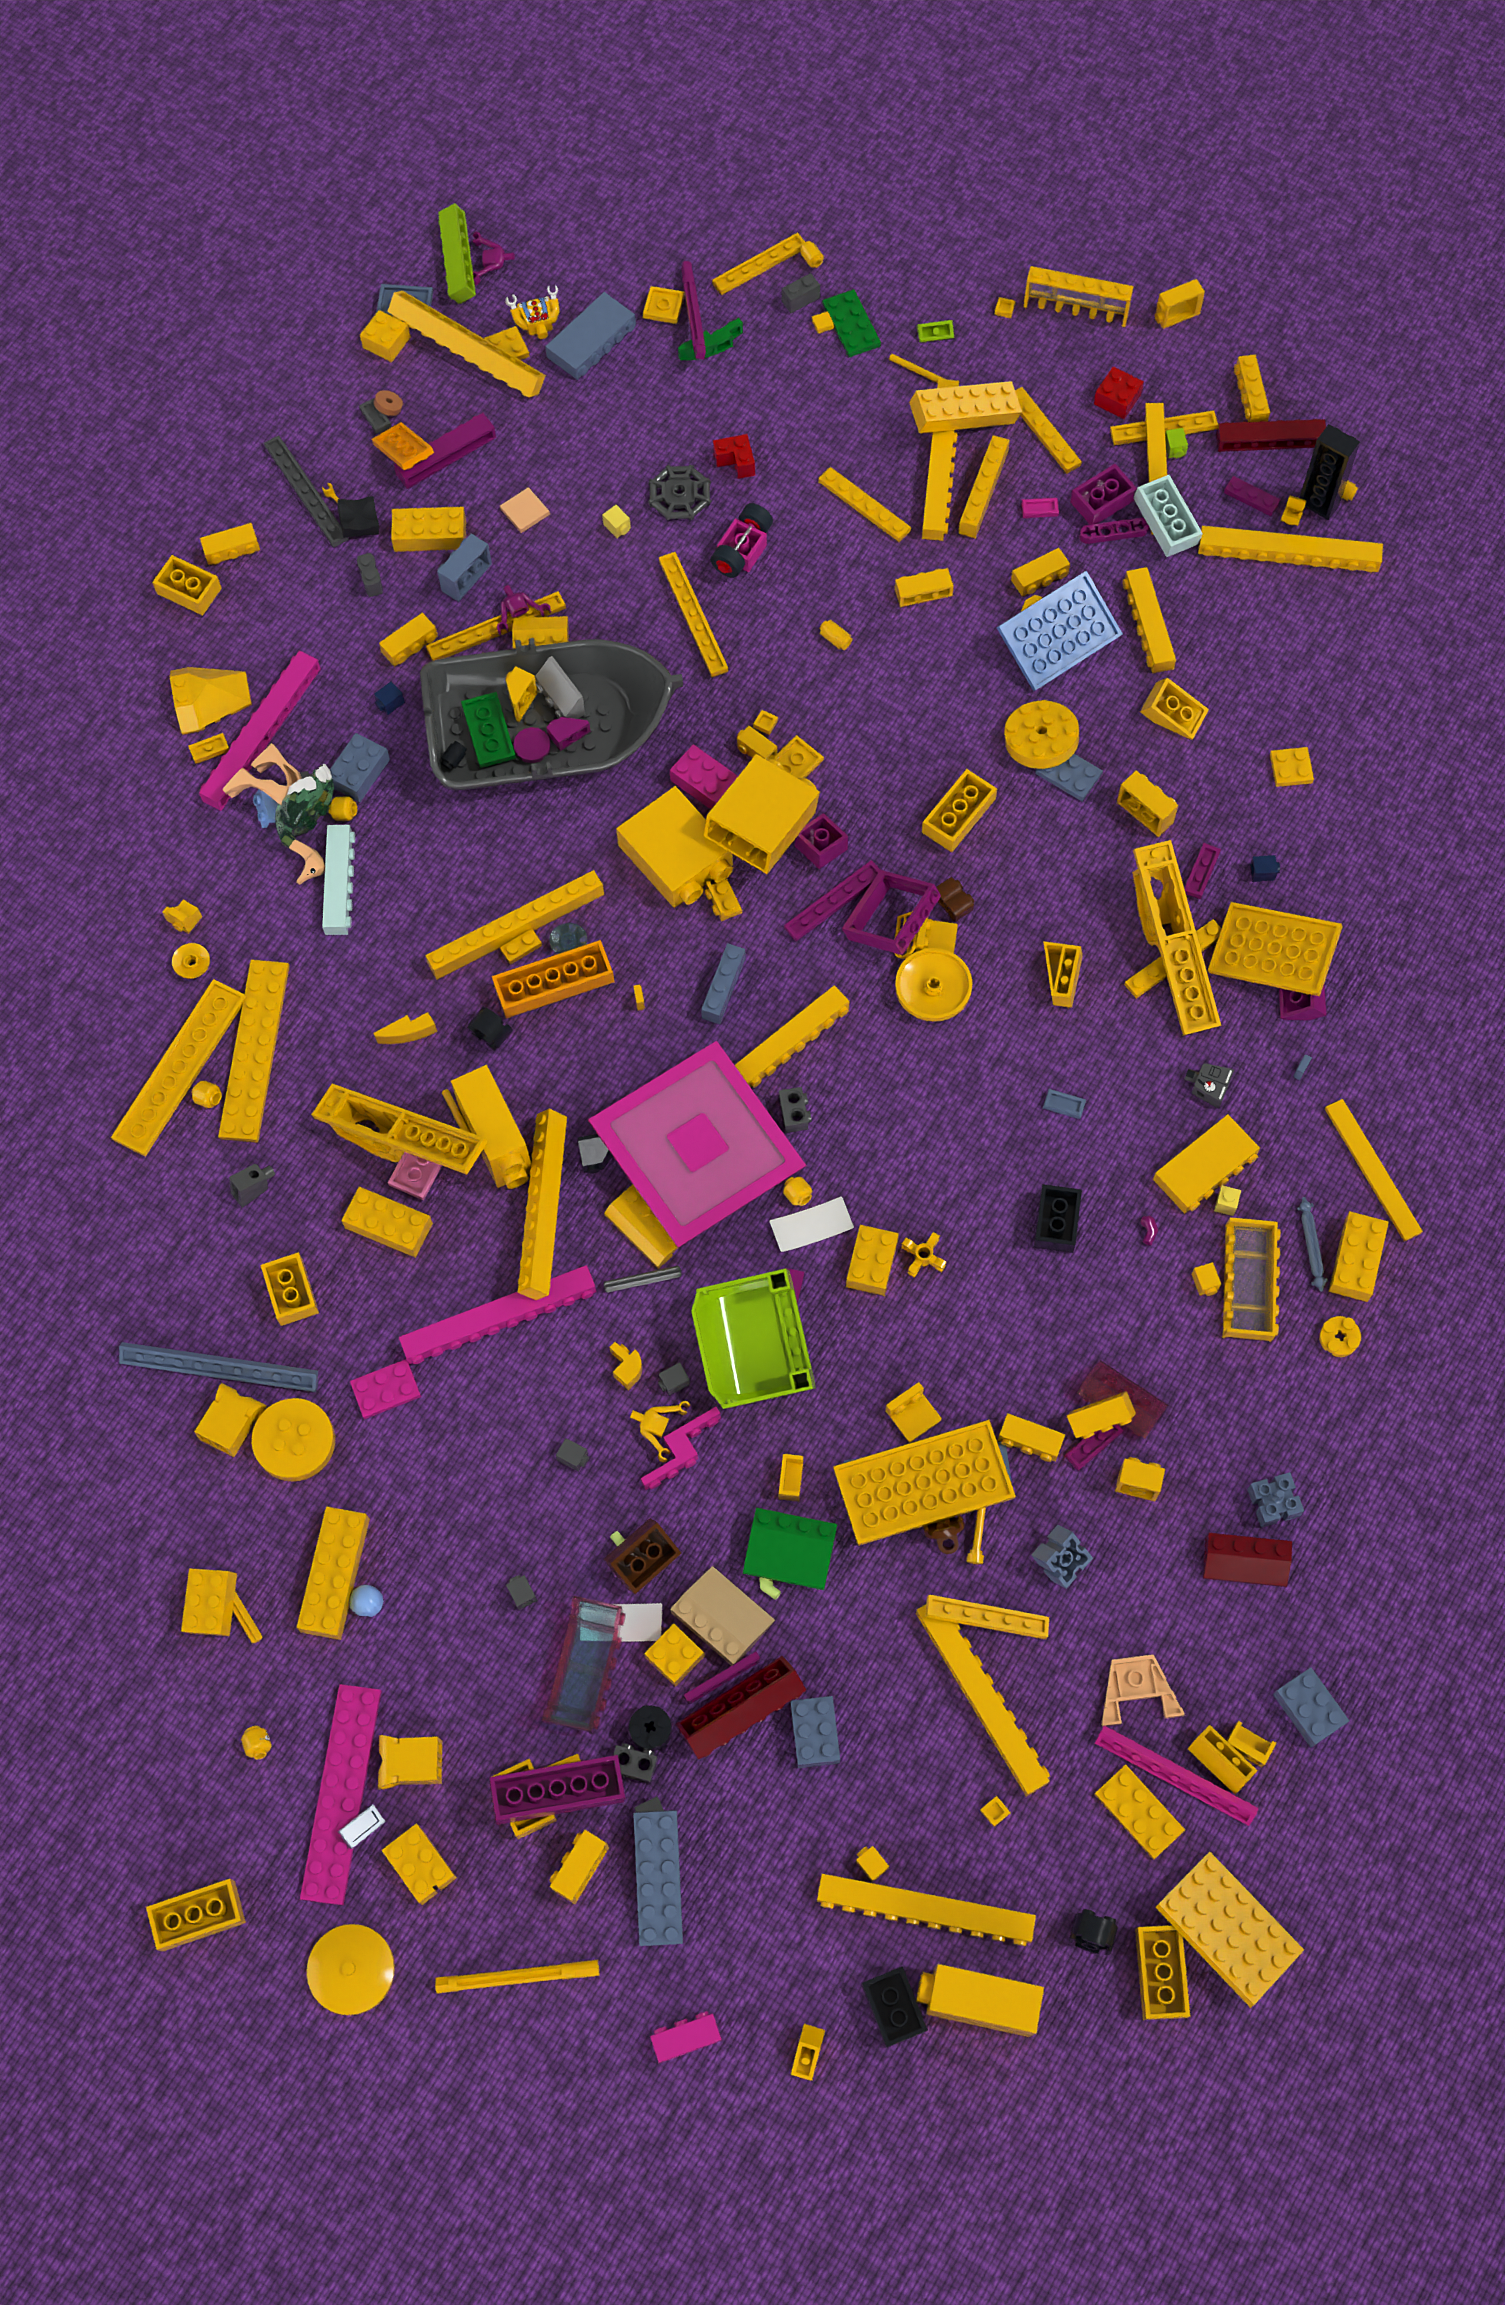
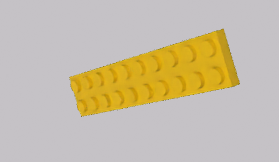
(254, 1051)
(179, 1068)

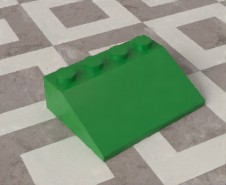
(790, 1548)

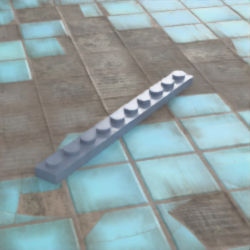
(218, 1367)

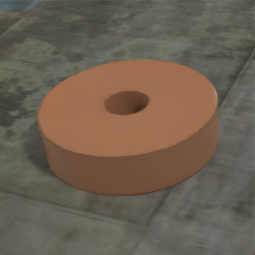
(388, 403)

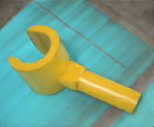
(330, 492)

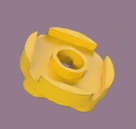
(1334, 1345)

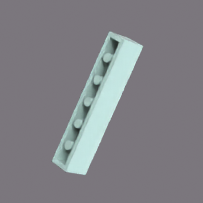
(337, 880)

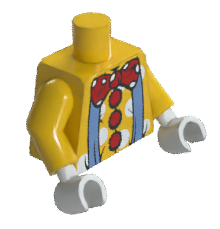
(536, 315)

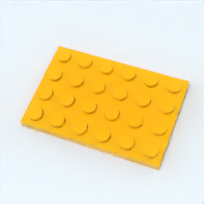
(1275, 948)
(1230, 1929)

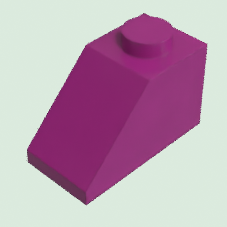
(567, 731)

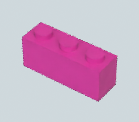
(685, 2037)

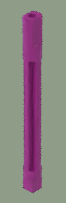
(693, 310)

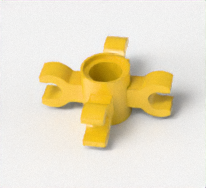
(909, 1246)

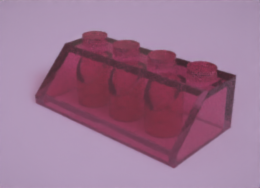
(1107, 1382)

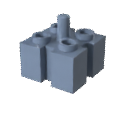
(1275, 1500)
(1062, 1556)

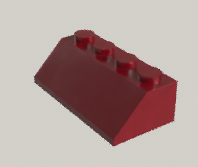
(1247, 1559)

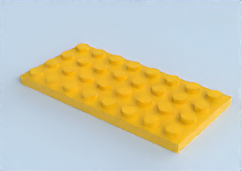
(923, 1482)

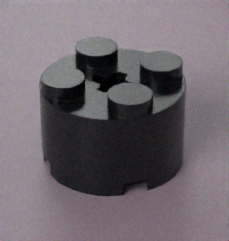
(490, 1028)
(646, 1717)
(1093, 1932)

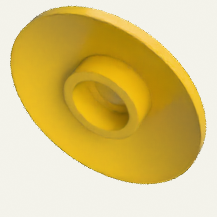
(190, 953)

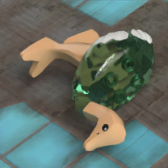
(298, 803)

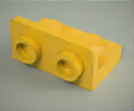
(723, 899)

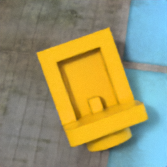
(1293, 510)

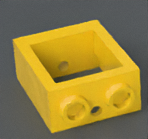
(1179, 303)

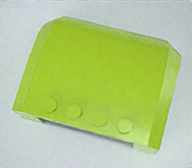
(752, 1339)

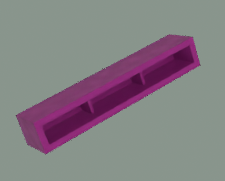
(449, 449)

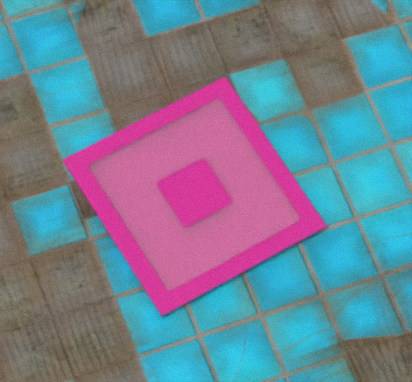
(697, 1143)

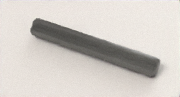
(642, 1279)

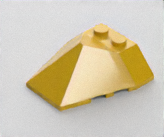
(207, 696)

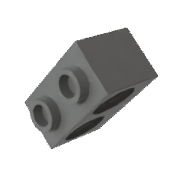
(791, 1110)
(632, 1769)

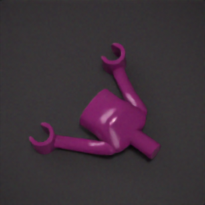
(492, 259)
(517, 606)

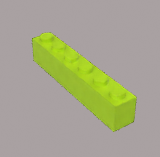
(456, 253)

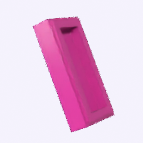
(1040, 507)

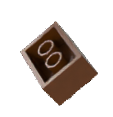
(642, 1556)

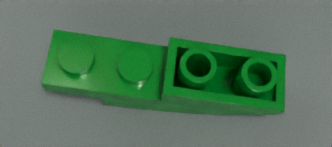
(715, 343)

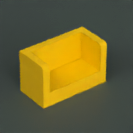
(790, 1477)
(1250, 1745)

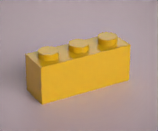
(230, 544)
(1040, 572)
(924, 587)
(408, 639)
(1101, 1415)
(1031, 1438)
(1222, 1759)

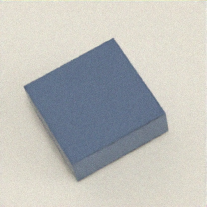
(1302, 1067)

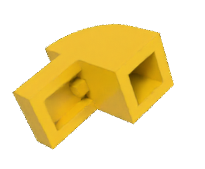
(630, 1368)

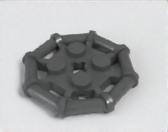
(683, 500)

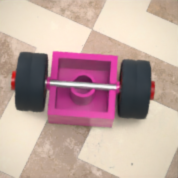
(743, 541)

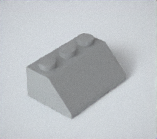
(559, 690)

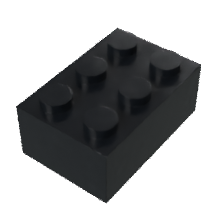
(1057, 1218)
(894, 2007)

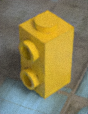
(753, 743)

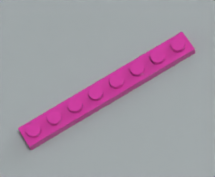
(1176, 1775)

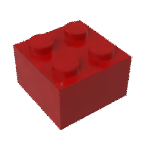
(1118, 392)

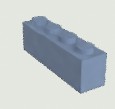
(723, 983)

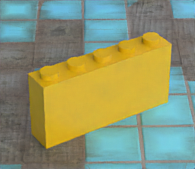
(1206, 1164)

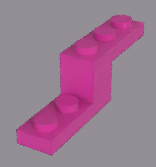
(681, 1448)

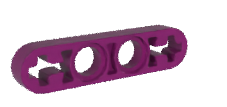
(1113, 527)

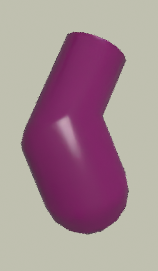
(1151, 1227)

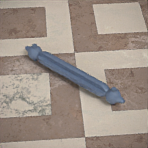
(1312, 1244)

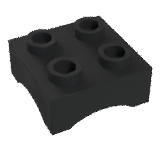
(358, 517)

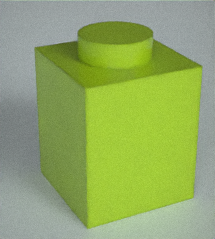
(1176, 443)

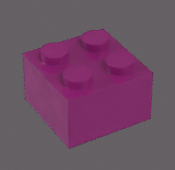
(821, 841)

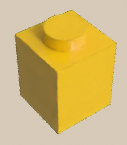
(1206, 1279)
(871, 1863)

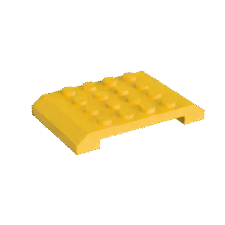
(641, 1226)

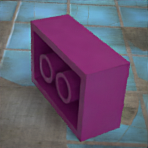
(1103, 495)

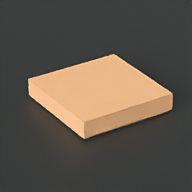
(524, 510)

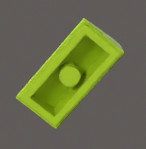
(935, 331)

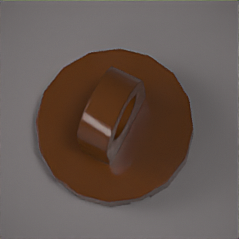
(945, 1530)

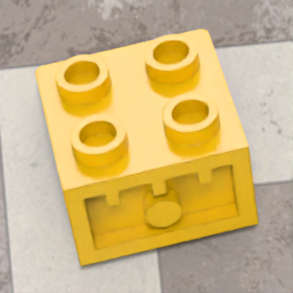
(937, 935)
(912, 1413)

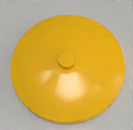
(933, 984)
(350, 1969)

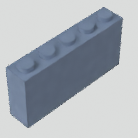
(590, 336)

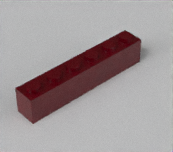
(1269, 435)

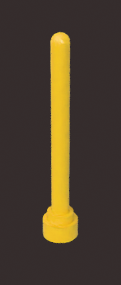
(975, 1555)

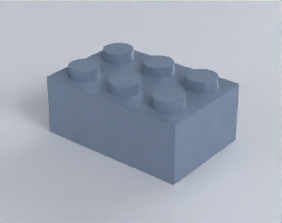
(464, 567)
(358, 767)
(1311, 1707)
(815, 1732)

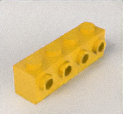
(1251, 389)

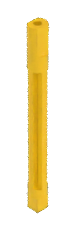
(518, 1976)

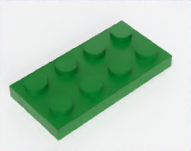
(851, 323)
(488, 729)

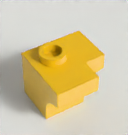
(183, 916)

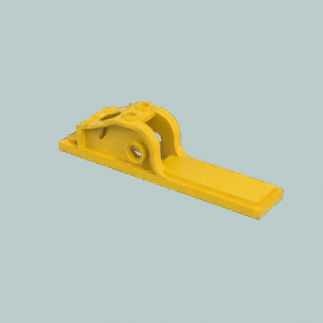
(1181, 950)
(399, 1130)

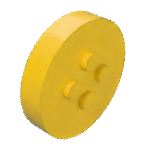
(293, 1439)

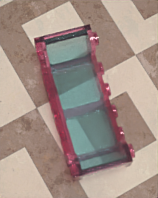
(585, 1665)

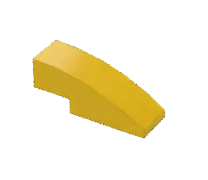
(406, 1030)

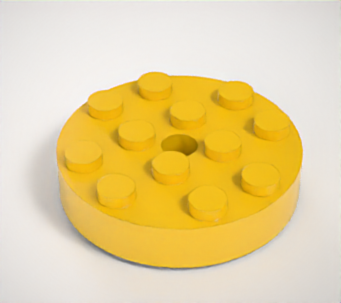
(1057, 738)

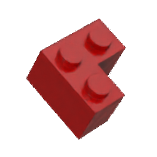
(735, 451)

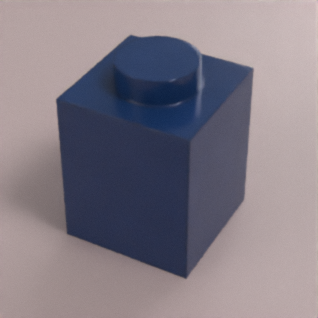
(389, 698)
(1264, 868)

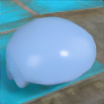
(366, 1600)

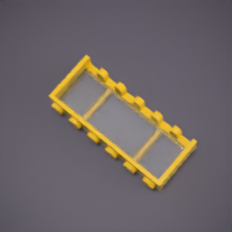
(1079, 292)
(1251, 1279)

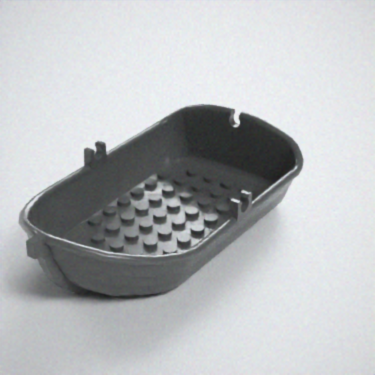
(621, 697)

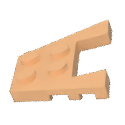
(1135, 1680)

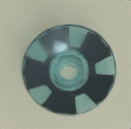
(567, 933)

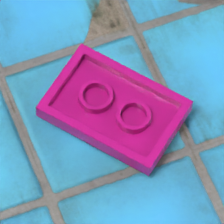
(385, 1389)

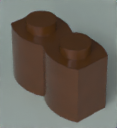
(954, 899)

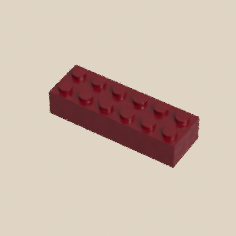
(741, 1707)

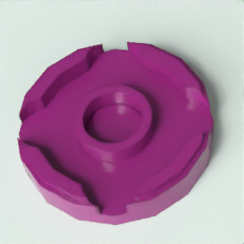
(532, 745)

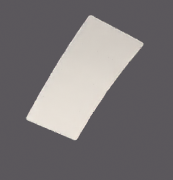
(811, 1225)
(641, 1622)

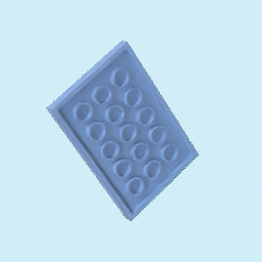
(1059, 630)

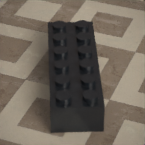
(1329, 471)

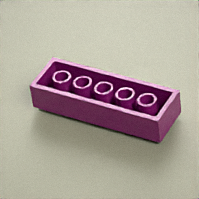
(557, 1789)

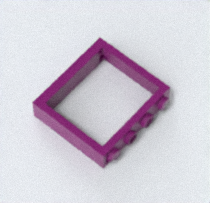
(872, 899)

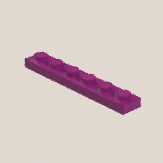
(832, 901)

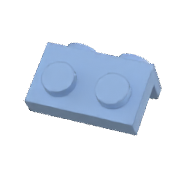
(266, 808)

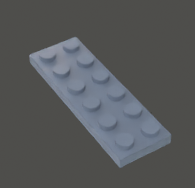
(658, 1878)

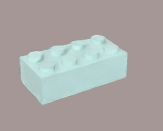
(1167, 515)

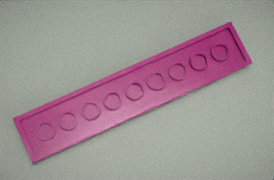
(340, 1793)

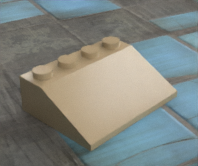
(722, 1616)

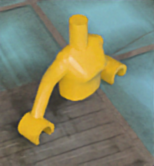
(655, 1424)

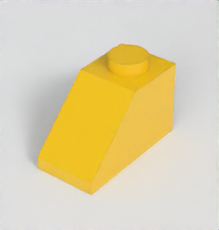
(807, 2052)

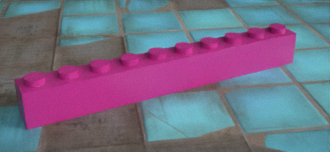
(261, 727)
(494, 1316)

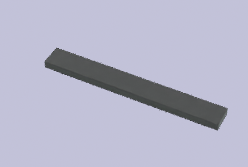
(305, 491)

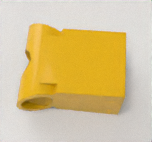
(228, 1420)
(409, 1761)

